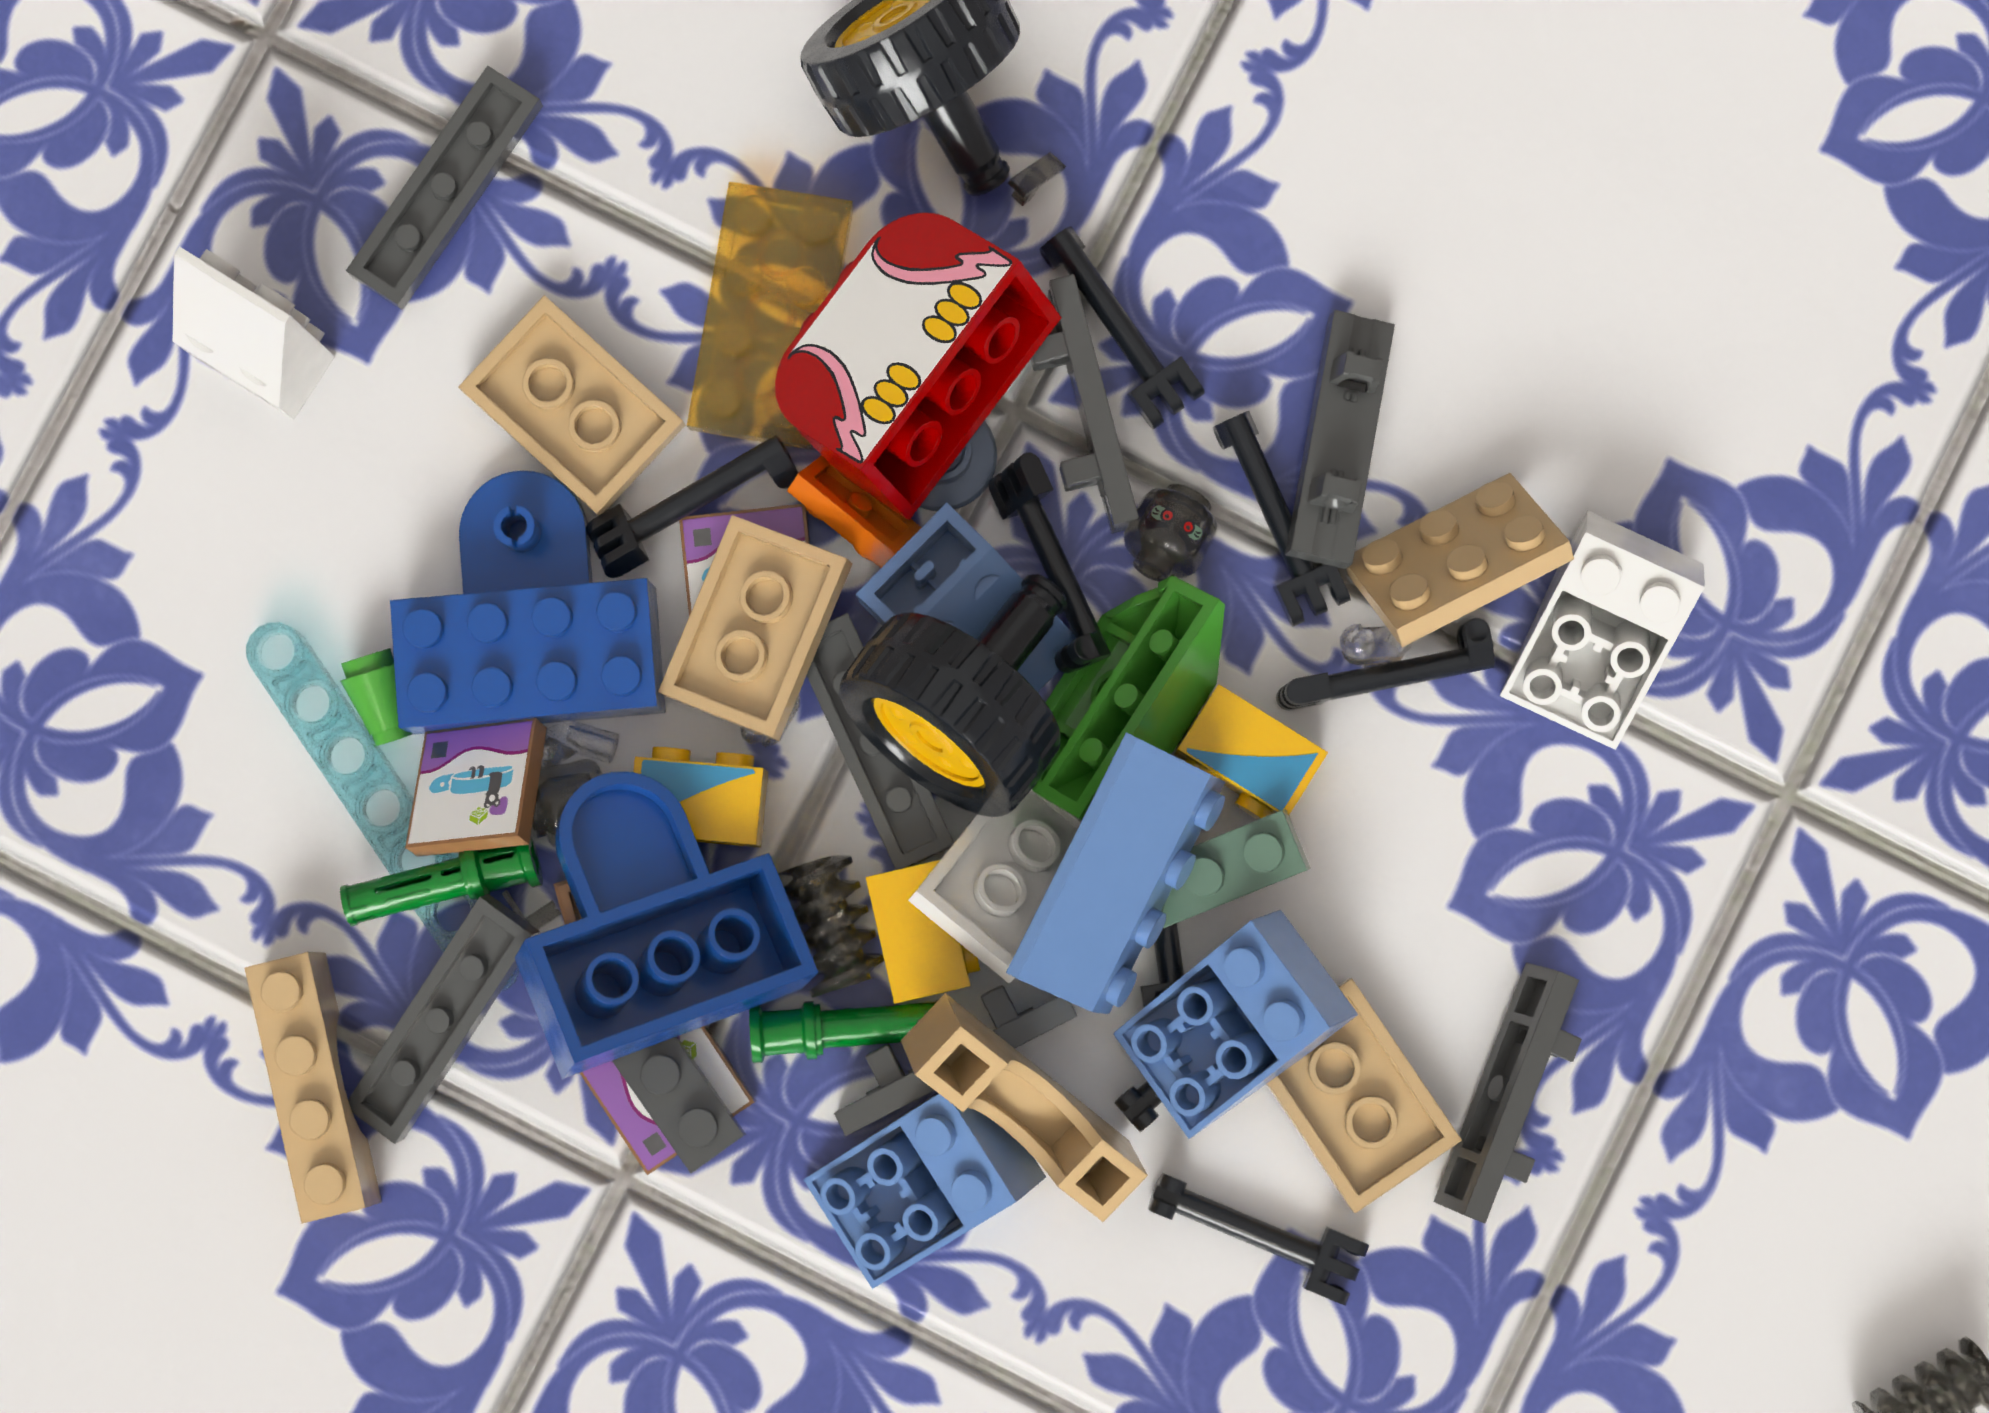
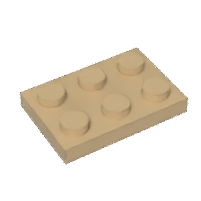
(572, 405)
(1458, 559)
(755, 627)
(1363, 1108)

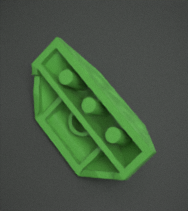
(1149, 686)

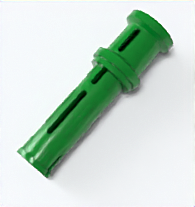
(470, 874)
(811, 1030)

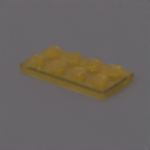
(770, 272)

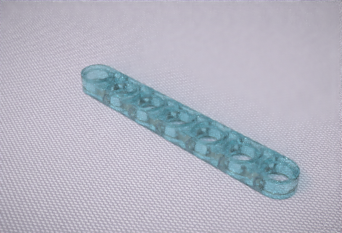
(319, 740)

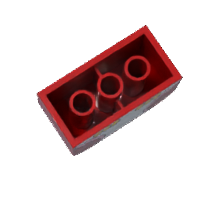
(911, 355)

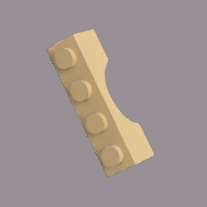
(298, 1038)
(986, 1074)

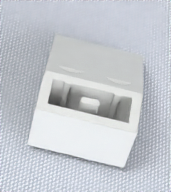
(246, 331)
(1604, 630)

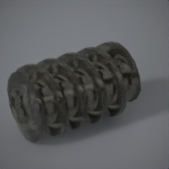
(832, 923)
(1954, 1388)

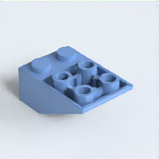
(959, 580)
(1234, 1022)
(921, 1185)

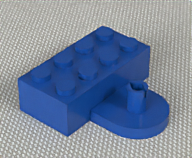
(529, 624)
(657, 931)

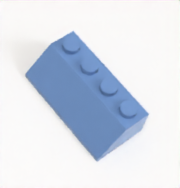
(1118, 877)

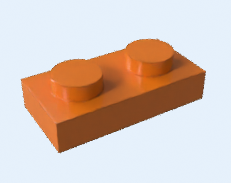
(853, 513)

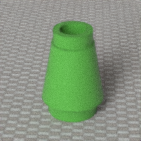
(373, 693)

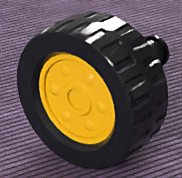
(912, 60)
(956, 705)

